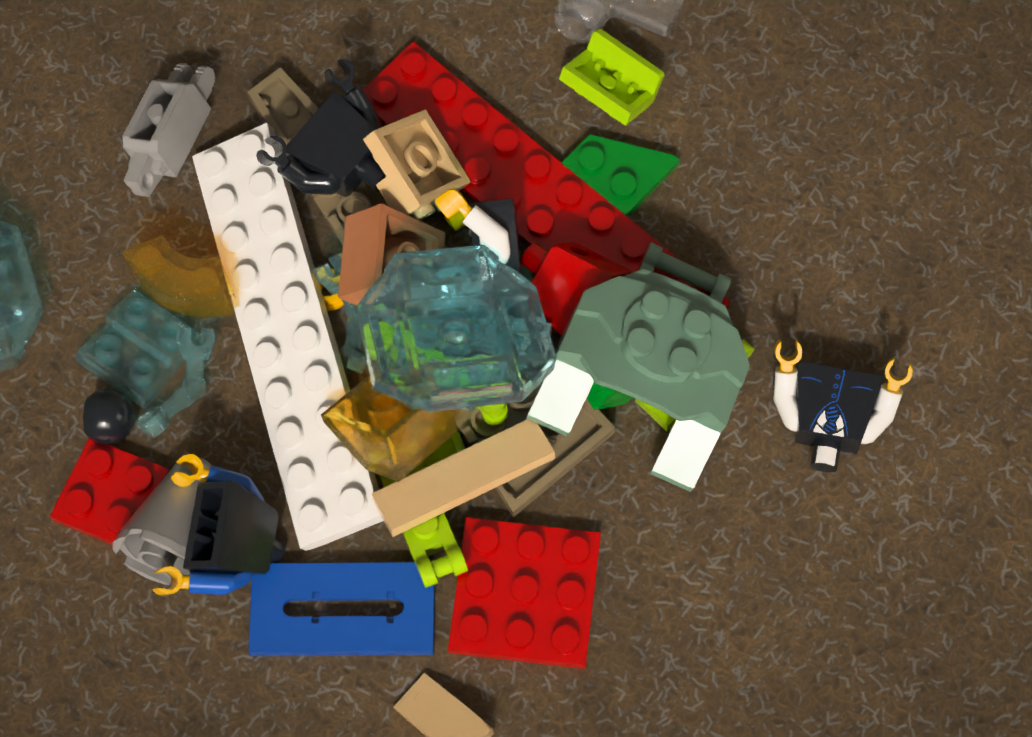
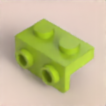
(613, 77)

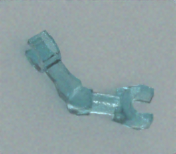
(351, 354)
(193, 387)

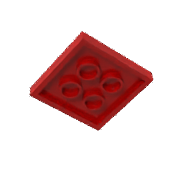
(525, 593)

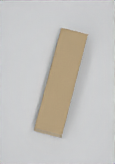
(463, 476)

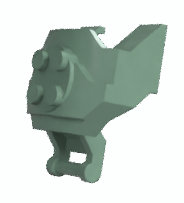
(658, 347)

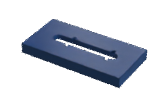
(283, 635)

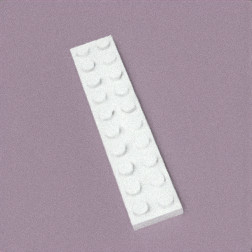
(285, 337)

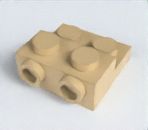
(415, 164)

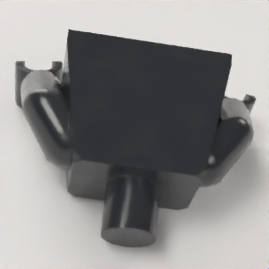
(330, 147)

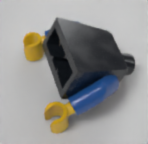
(228, 532)

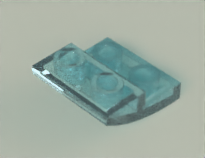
(136, 348)

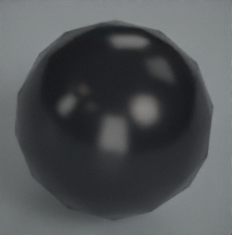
(108, 416)

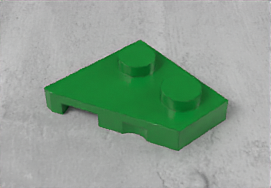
(620, 170)

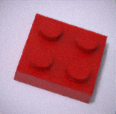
(105, 490)

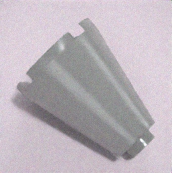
(160, 528)

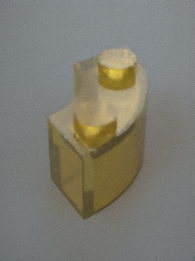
(180, 282)

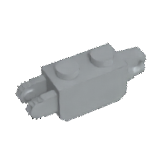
(166, 126)

